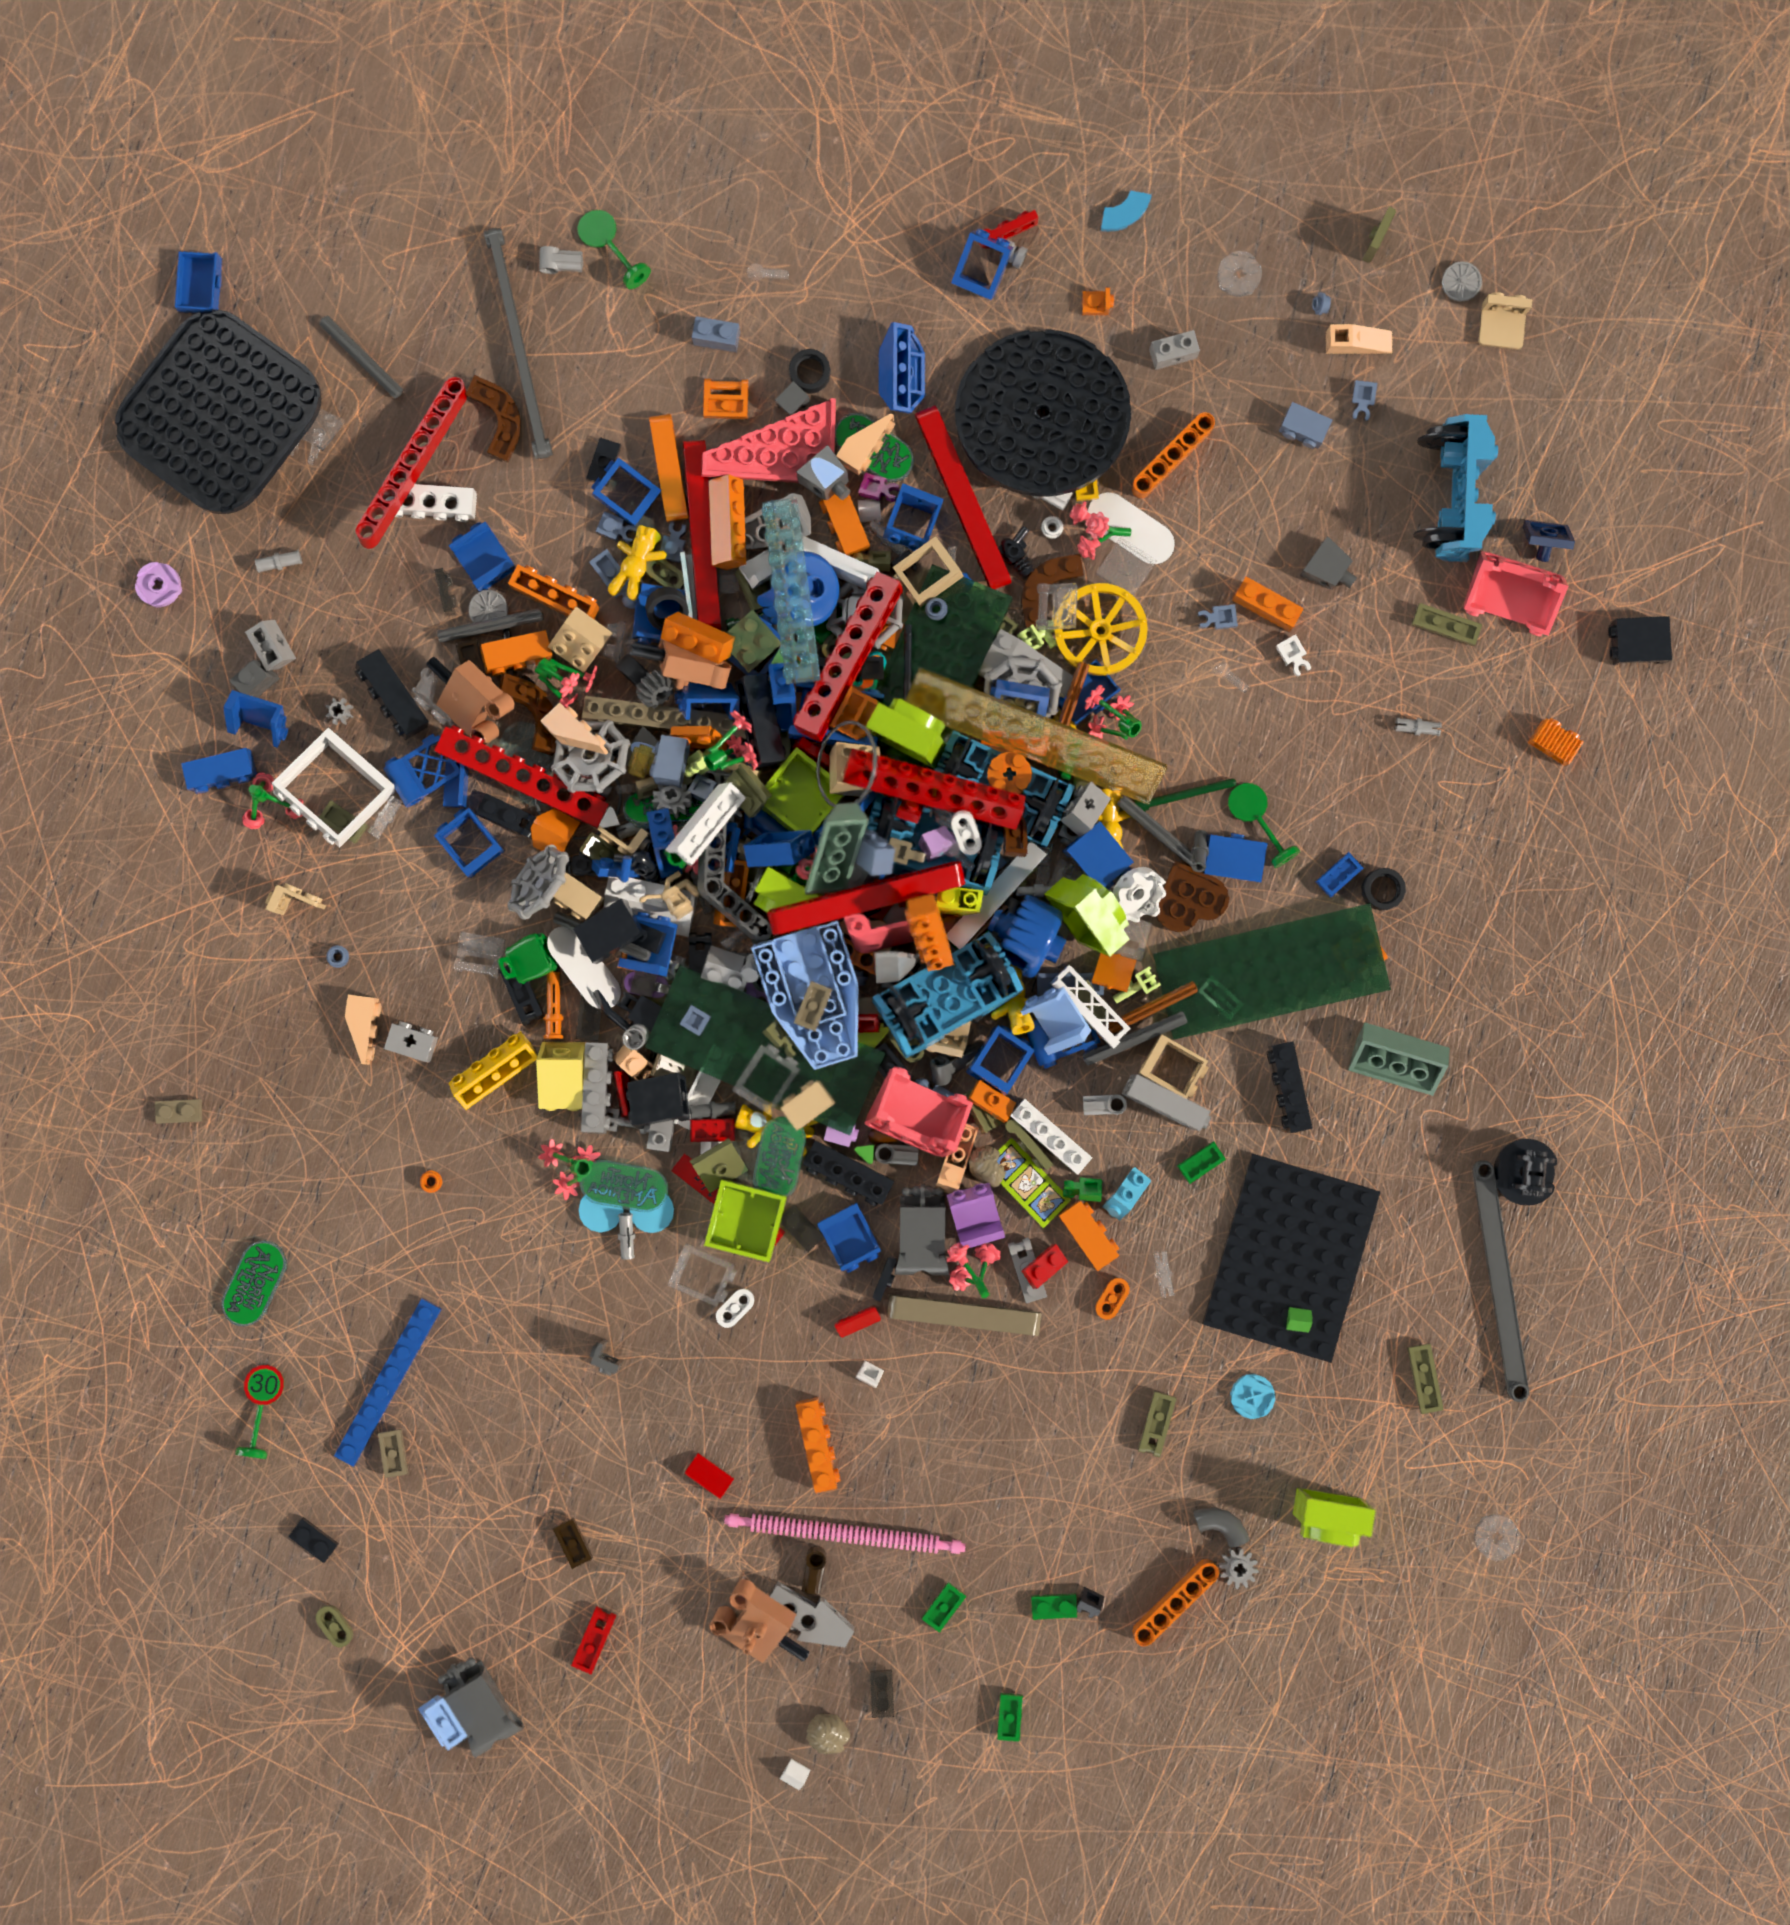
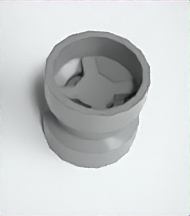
(1017, 255)
(633, 1040)

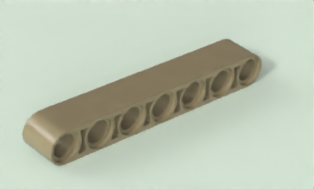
(964, 1315)

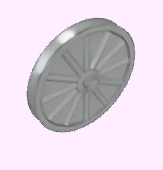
(1461, 281)
(487, 605)
(753, 885)

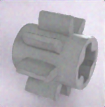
(339, 705)
(674, 965)

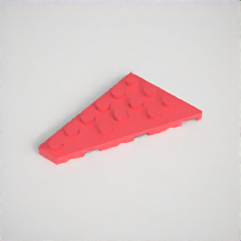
(777, 448)

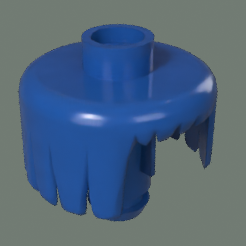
(822, 590)
(1030, 934)

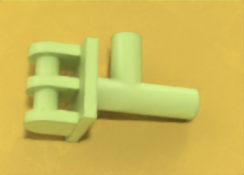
(1034, 637)
(696, 764)
(1140, 984)

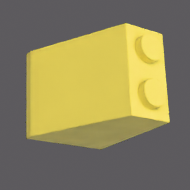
(560, 1075)

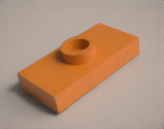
(992, 1101)

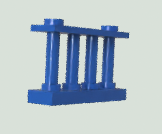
(805, 687)

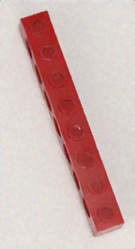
(817, 726)
(446, 748)
(934, 789)

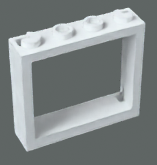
(329, 738)

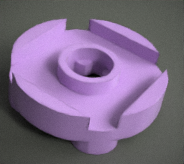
(170, 588)

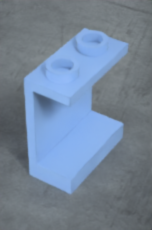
(1058, 1019)
(442, 1722)

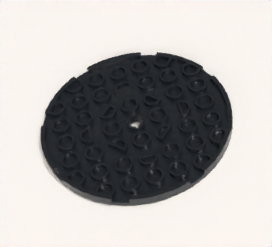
(1050, 453)

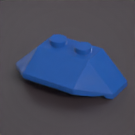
(901, 369)

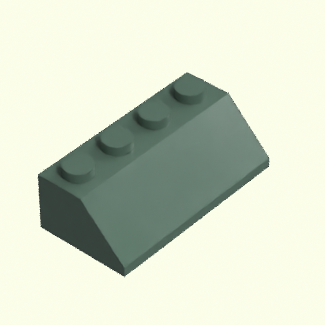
(837, 849)
(1399, 1059)

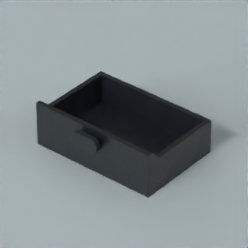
(609, 931)

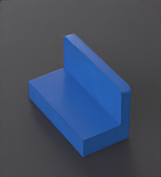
(456, 790)

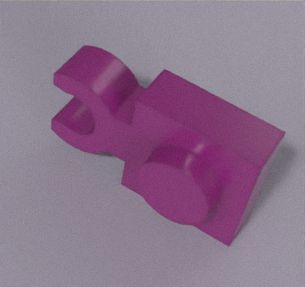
(875, 487)

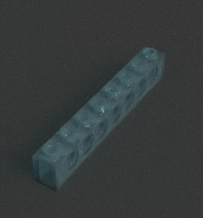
(797, 581)

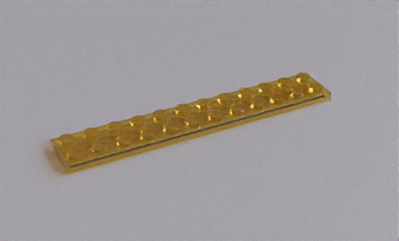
(1036, 736)

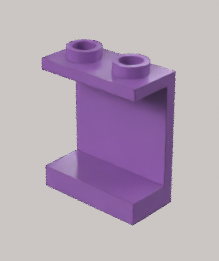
(975, 1215)

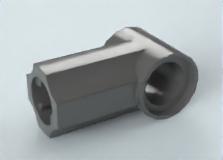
(898, 1154)

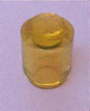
(641, 761)

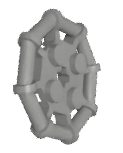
(849, 608)
(1026, 677)
(592, 767)
(538, 882)

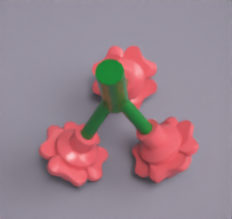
(1096, 526)
(962, 1274)

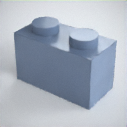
(716, 334)
(1305, 426)
(670, 761)
(875, 854)

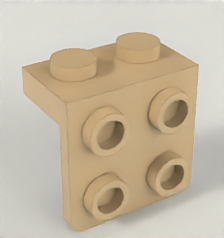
(1503, 320)
(640, 843)
(279, 899)
(953, 1042)

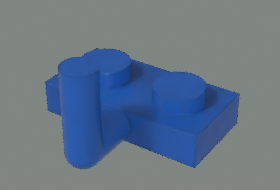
(608, 868)

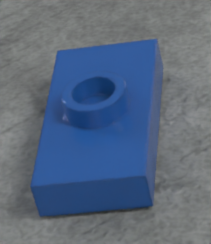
(1339, 874)

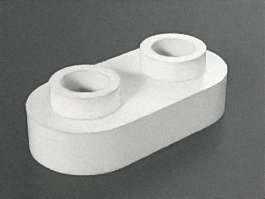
(966, 831)
(735, 1307)

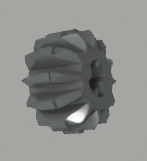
(654, 689)

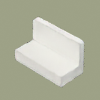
(757, 570)

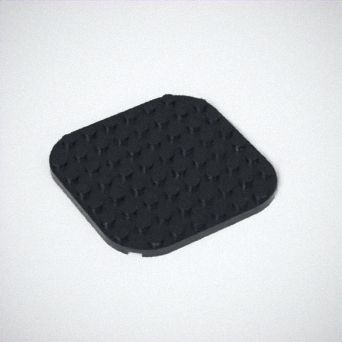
(218, 411)

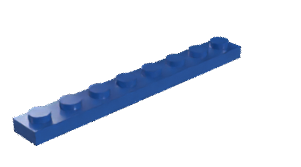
(388, 1382)

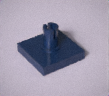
(1548, 536)

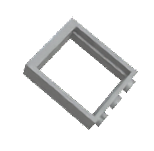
(1166, 1103)

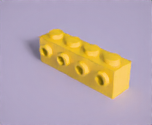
(492, 1070)

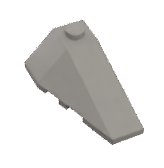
(756, 526)
(1008, 645)
(893, 967)

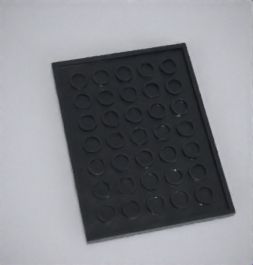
(1291, 1246)

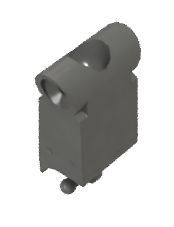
(922, 1231)
(478, 1705)

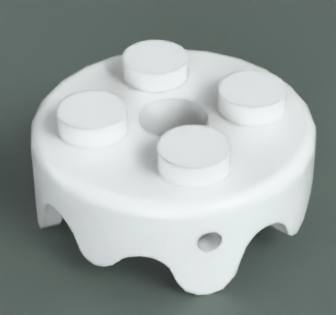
(1146, 899)

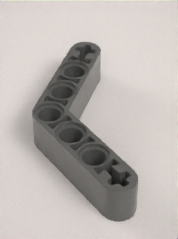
(721, 890)

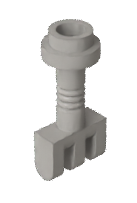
(622, 1121)

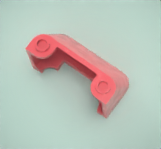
(1515, 592)
(869, 939)
(918, 1114)

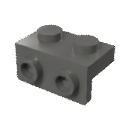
(606, 1363)

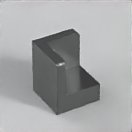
(792, 398)

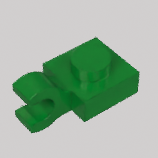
(1086, 1188)

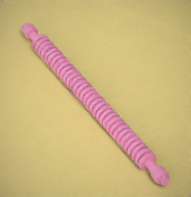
(954, 1546)

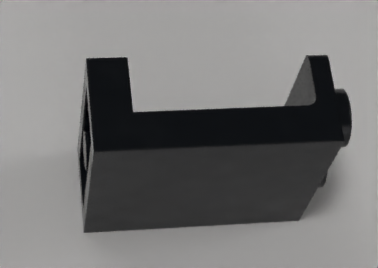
(1640, 640)
(658, 1100)

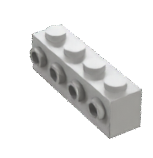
(595, 1088)

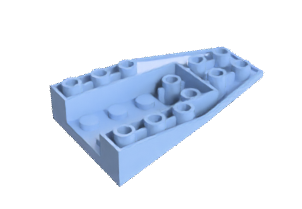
(786, 971)

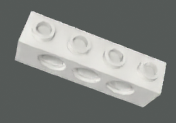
(462, 512)
(1050, 1136)

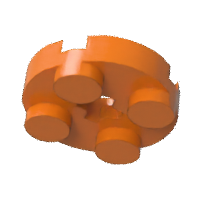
(1017, 764)

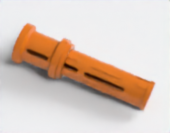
(553, 979)

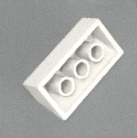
(635, 888)

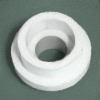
(1052, 520)

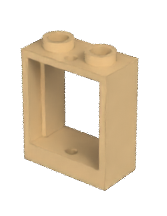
(953, 576)
(1200, 1070)

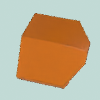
(856, 708)
(553, 829)

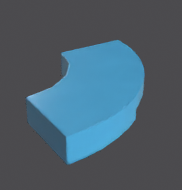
(1127, 213)

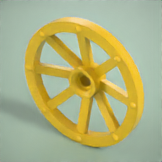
(1105, 625)

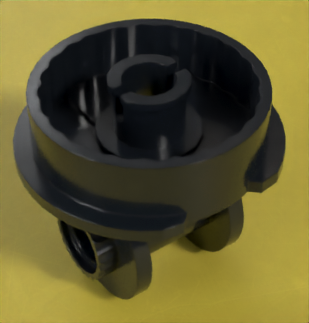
(1537, 1174)

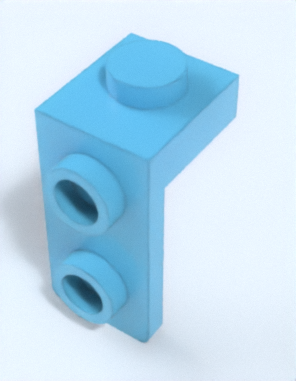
(1127, 1194)

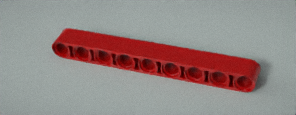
(411, 472)
(963, 497)
(700, 535)
(866, 897)

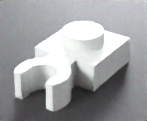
(1292, 652)

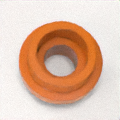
(424, 1181)

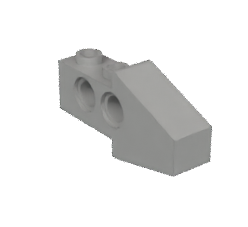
(828, 1624)

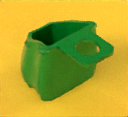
(528, 959)

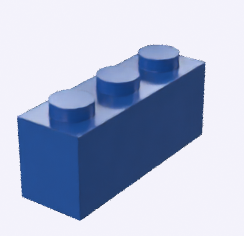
(219, 770)

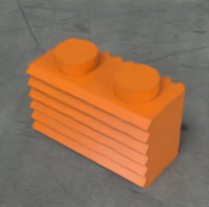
(1556, 741)

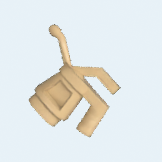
(675, 900)

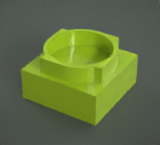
(908, 731)
(796, 795)
(778, 890)
(1090, 913)
(745, 1220)
(1333, 1517)

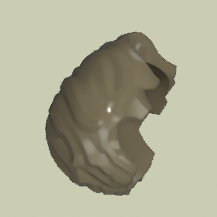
(985, 1167)
(827, 1734)

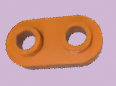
(1112, 1298)

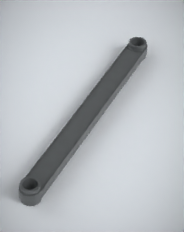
(495, 240)
(1500, 1281)

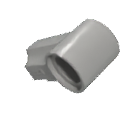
(555, 260)
(1101, 1104)

